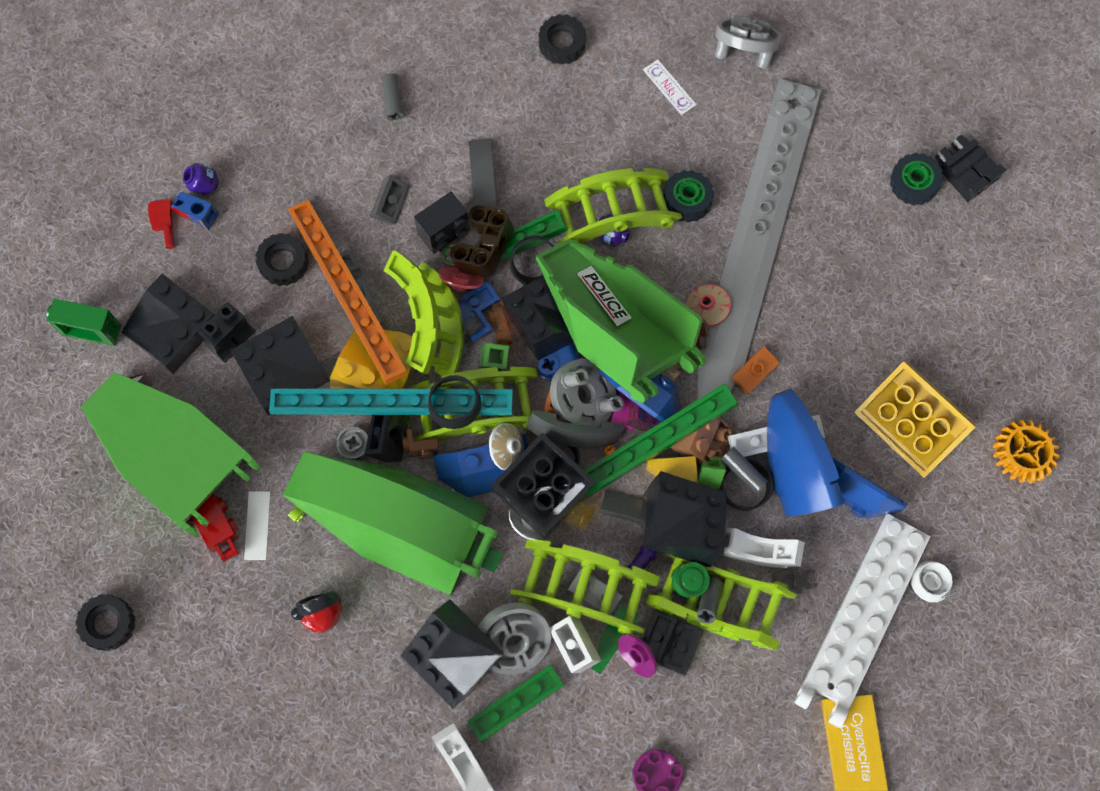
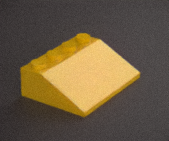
(915, 418)

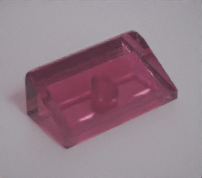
(641, 419)

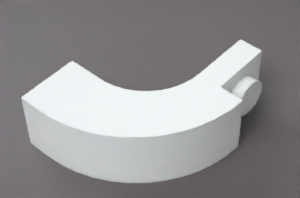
(761, 550)
(461, 760)

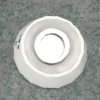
(927, 576)

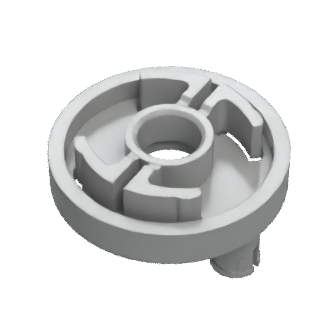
(747, 36)
(600, 394)
(530, 624)

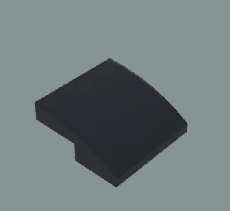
(672, 641)

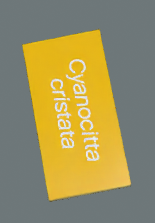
(855, 747)

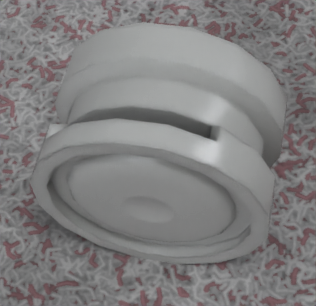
(352, 443)

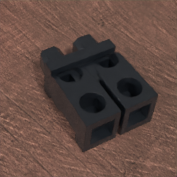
(969, 168)
(222, 327)

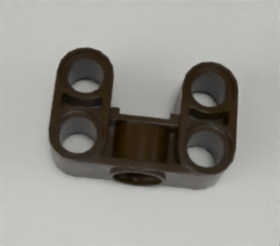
(495, 230)

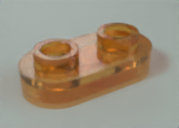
(497, 316)

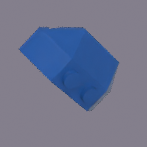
(660, 406)
(469, 468)
(864, 496)

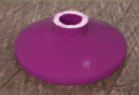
(638, 655)

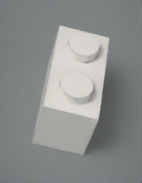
(575, 644)

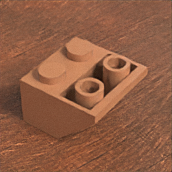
(706, 442)

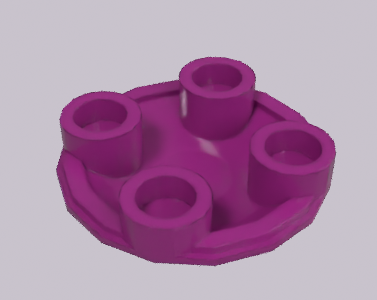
(657, 771)

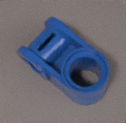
(556, 360)

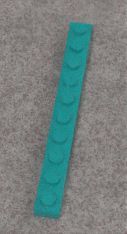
(387, 401)

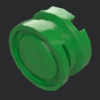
(690, 579)

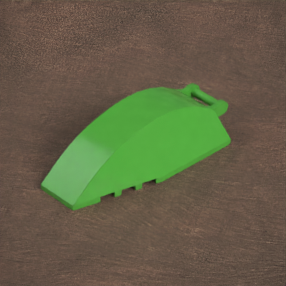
(393, 517)

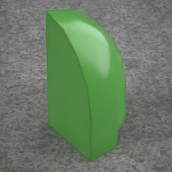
(712, 472)

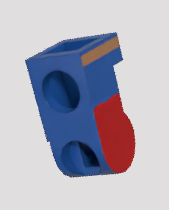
(195, 210)

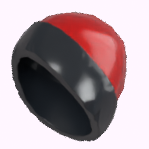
(319, 612)

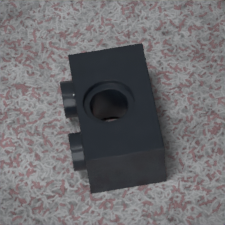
(385, 437)

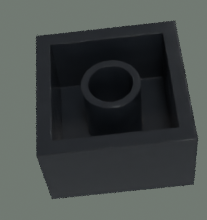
(442, 223)

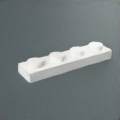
(755, 441)

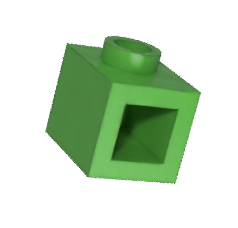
(493, 356)

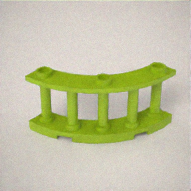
(608, 183)
(428, 300)
(517, 375)
(589, 561)
(759, 638)

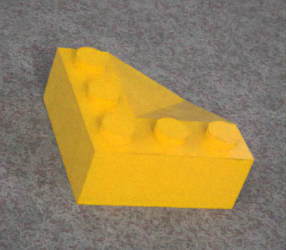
(357, 371)

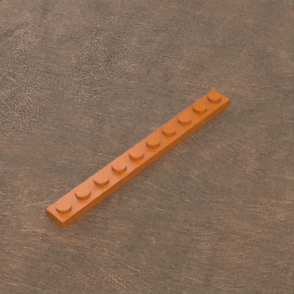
(348, 292)

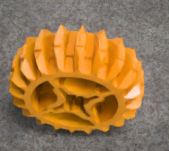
(1019, 434)

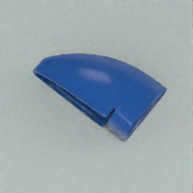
(799, 458)

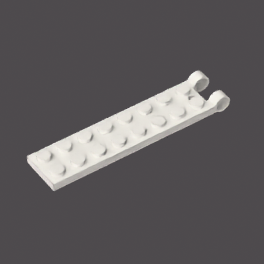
(863, 616)

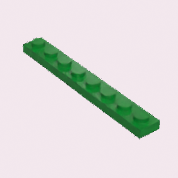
(660, 438)

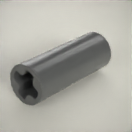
(392, 96)
(744, 470)
(710, 601)

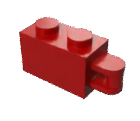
(220, 529)

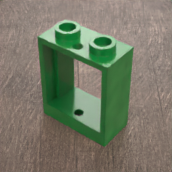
(83, 322)

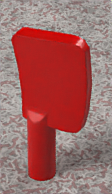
(161, 220)

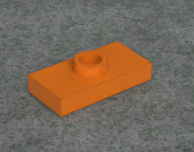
(755, 370)

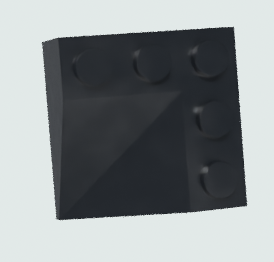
(537, 318)
(167, 323)
(279, 361)
(543, 486)
(685, 519)
(451, 653)

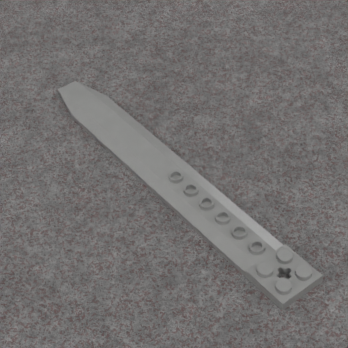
(758, 232)

